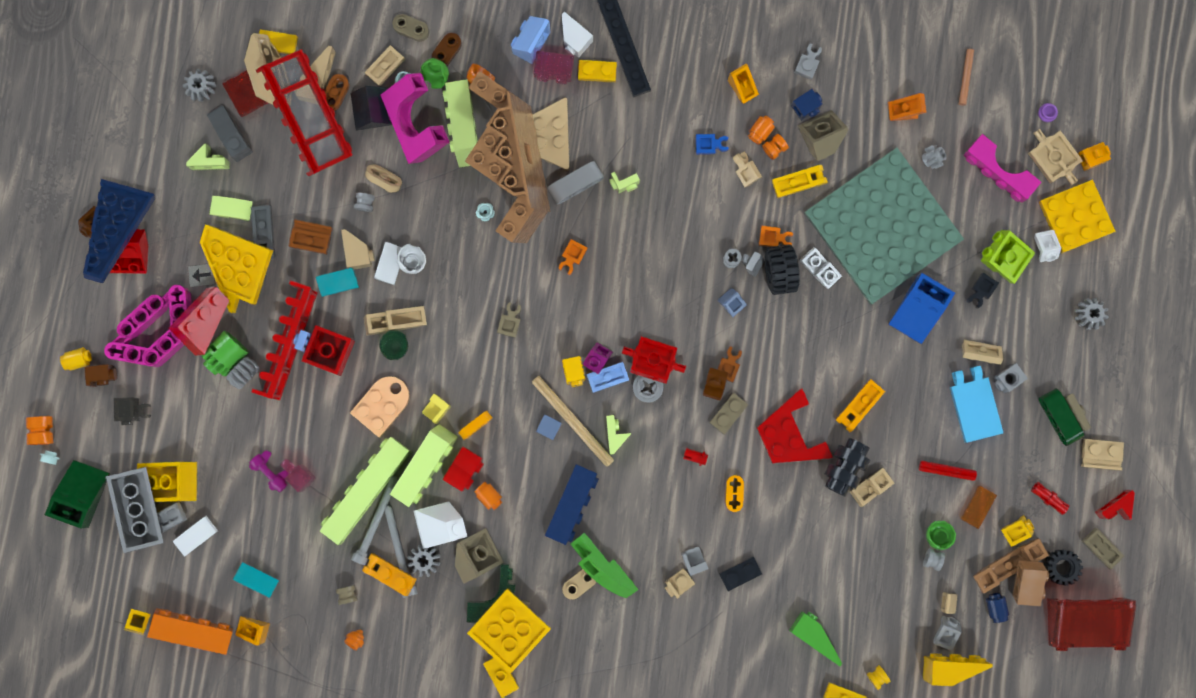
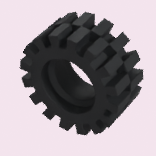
(1073, 561)

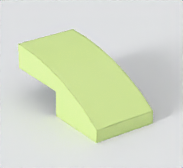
(230, 207)

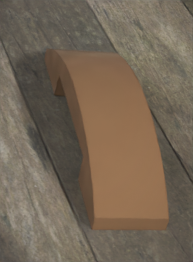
(1007, 565)

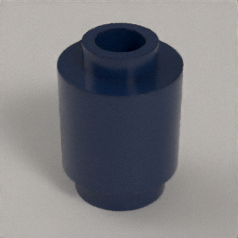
(997, 607)

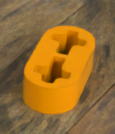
(475, 425)
(739, 493)

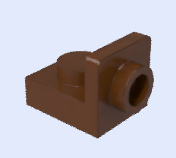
(85, 223)
(715, 384)

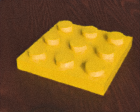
(1077, 216)
(509, 630)

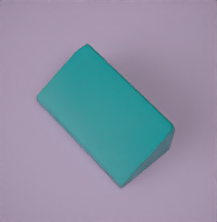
(337, 282)

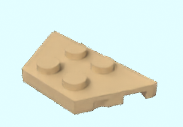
(552, 133)

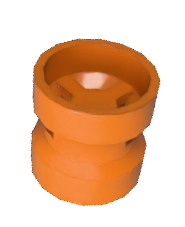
(775, 146)

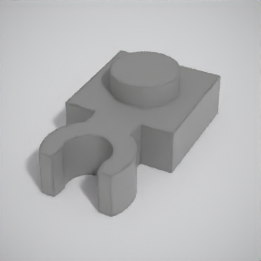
(807, 63)

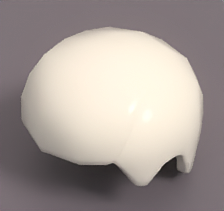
(411, 259)

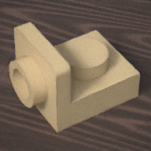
(679, 583)

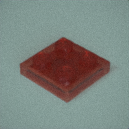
(242, 94)

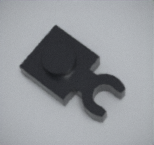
(984, 288)

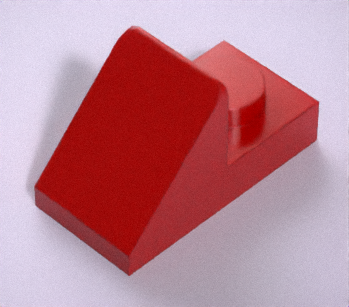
(1122, 503)

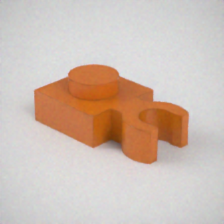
(771, 237)
(573, 254)

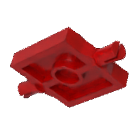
(653, 360)

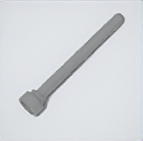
(397, 544)
(361, 554)

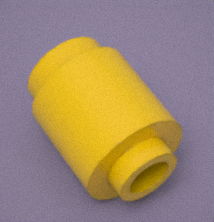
(76, 359)

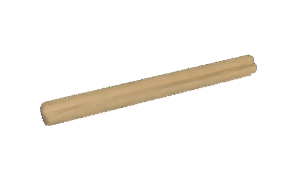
(571, 419)

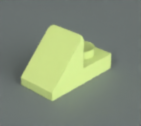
(202, 160)
(615, 440)

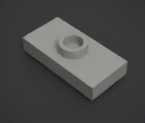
(171, 517)

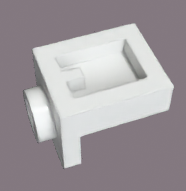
(1047, 245)

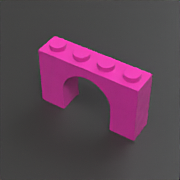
(398, 103)

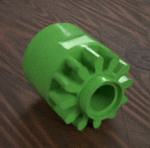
(224, 354)

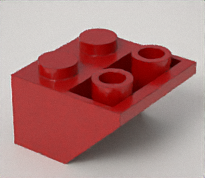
(134, 256)

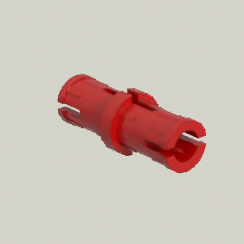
(1050, 498)

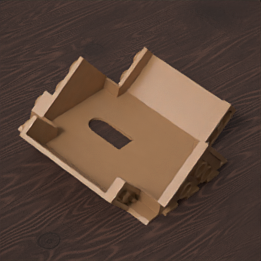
(512, 159)

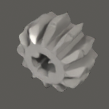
(206, 85)
(1096, 308)
(242, 372)
(418, 564)

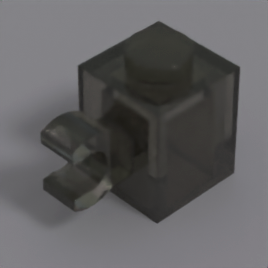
(128, 410)

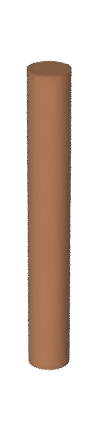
(966, 77)

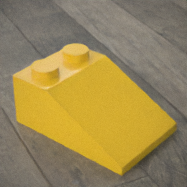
(172, 480)

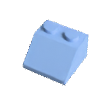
(531, 39)

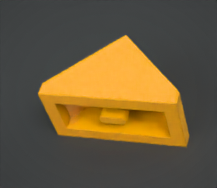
(743, 83)
(252, 630)

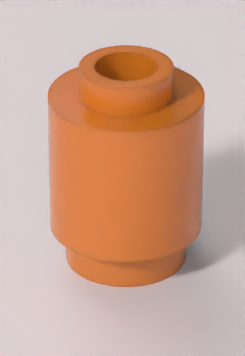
(761, 129)
(488, 496)

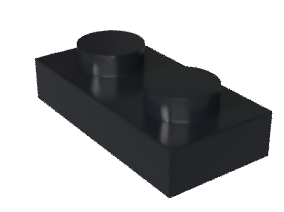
(740, 573)

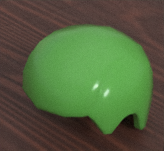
(435, 72)
(940, 535)

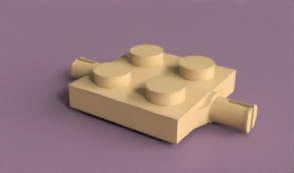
(1055, 157)

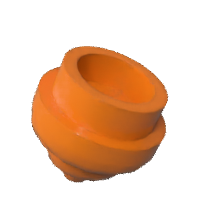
(355, 639)

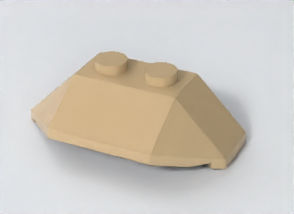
(259, 53)

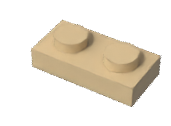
(384, 66)
(982, 352)

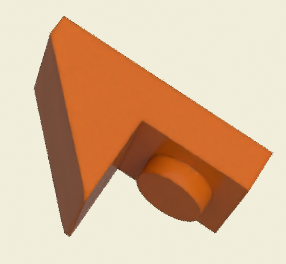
(907, 107)

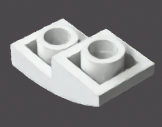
(820, 268)
(195, 536)

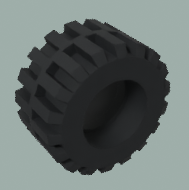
(782, 269)

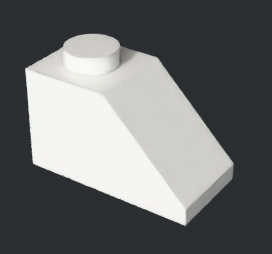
(575, 36)

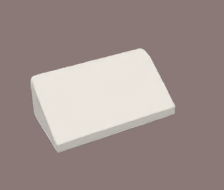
(388, 267)

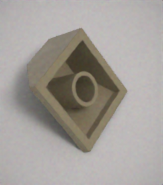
(823, 134)
(476, 556)

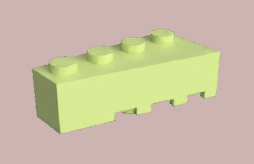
(461, 119)
(423, 465)

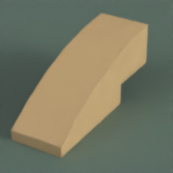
(394, 320)

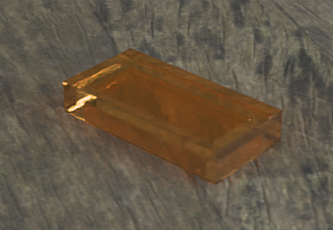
(978, 507)

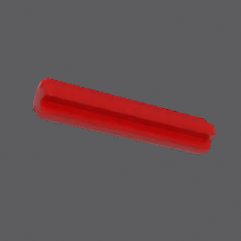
(947, 470)

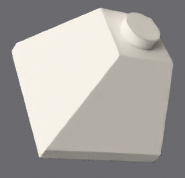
(439, 524)

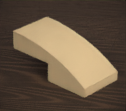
(871, 487)

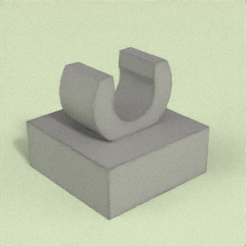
(753, 263)

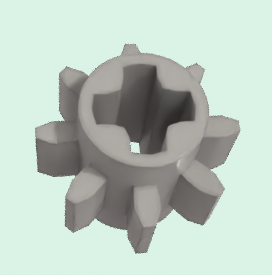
(934, 156)

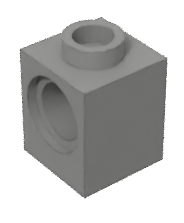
(1017, 378)

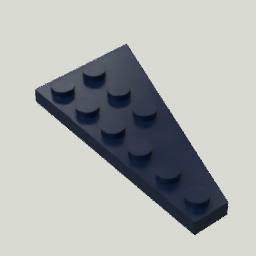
(113, 225)

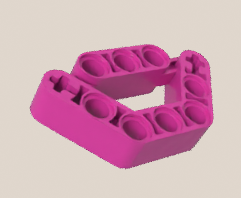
(133, 319)

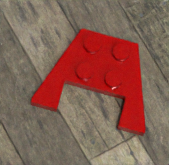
(783, 437)

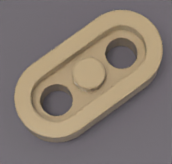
(383, 178)
(579, 583)

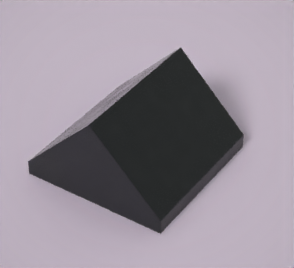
(369, 108)

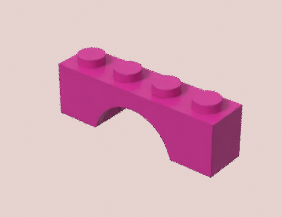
(983, 156)

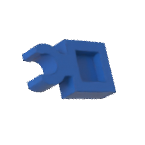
(707, 144)

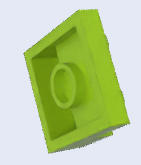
(1007, 255)

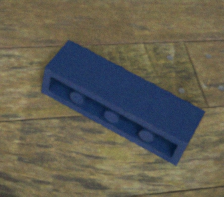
(571, 504)

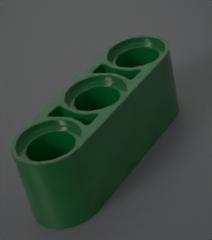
(1061, 417)

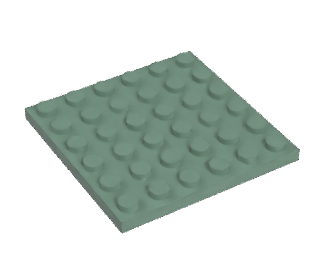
(883, 226)

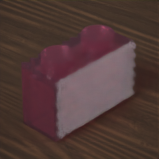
(553, 67)

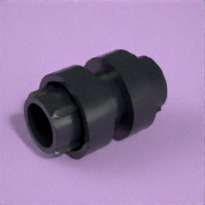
(850, 459)

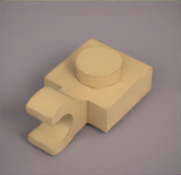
(747, 170)

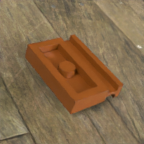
(310, 237)

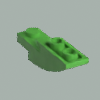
(603, 572)

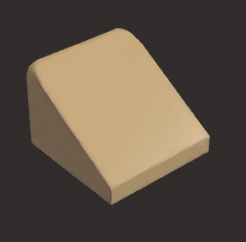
(948, 603)

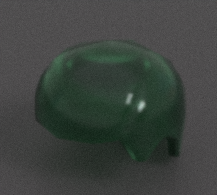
(393, 345)

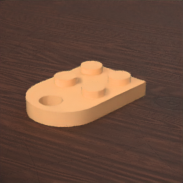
(380, 406)

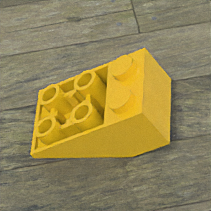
(953, 669)

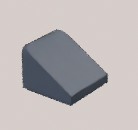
(732, 302)
(548, 427)

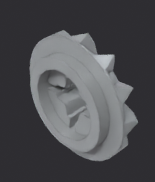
(638, 386)

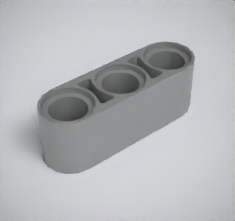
(575, 182)

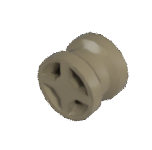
(346, 595)

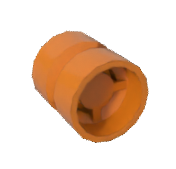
(39, 430)

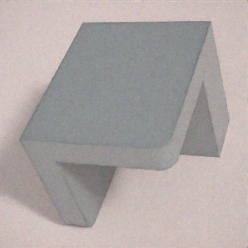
(694, 561)

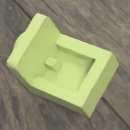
(626, 184)

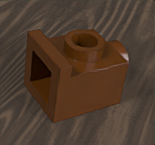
(100, 374)

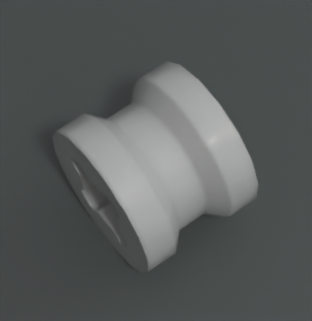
(364, 202)
(934, 559)

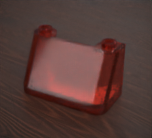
(1090, 623)

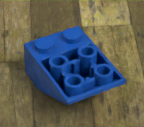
(921, 308)

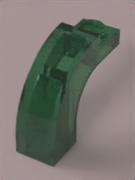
(476, 609)

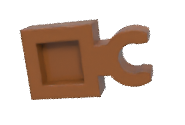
(729, 365)

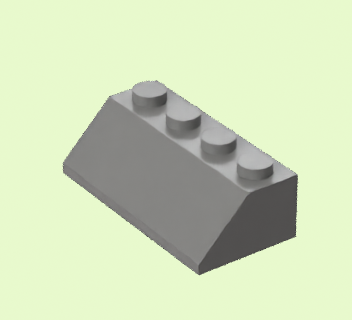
(134, 510)

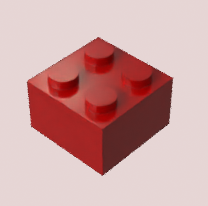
(328, 350)

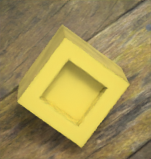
(436, 409)

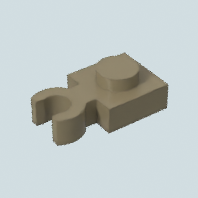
(509, 323)

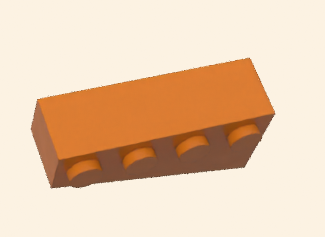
(190, 631)

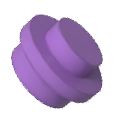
(1048, 112)

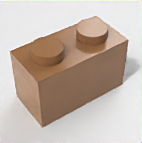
(1030, 583)

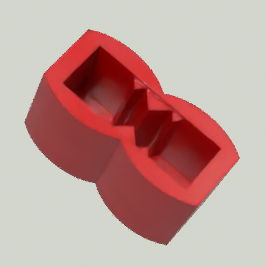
(463, 469)

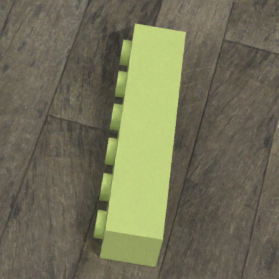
(365, 490)

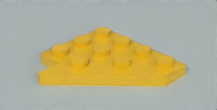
(236, 265)

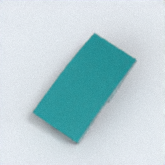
(255, 580)

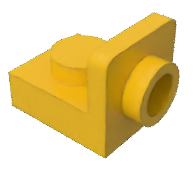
(1018, 531)

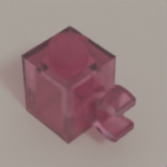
(298, 477)

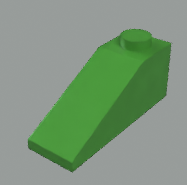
(813, 634)

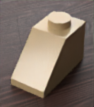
(356, 252)

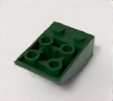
(77, 495)

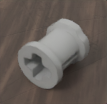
(733, 264)

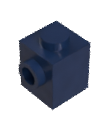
(807, 104)

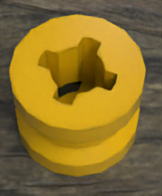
(878, 677)

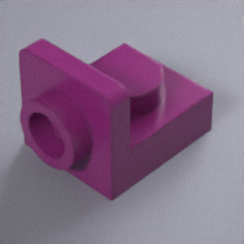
(597, 358)

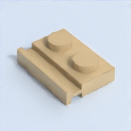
(1102, 454)

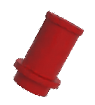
(695, 456)

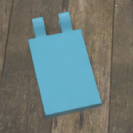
(975, 406)

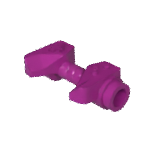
(276, 481)

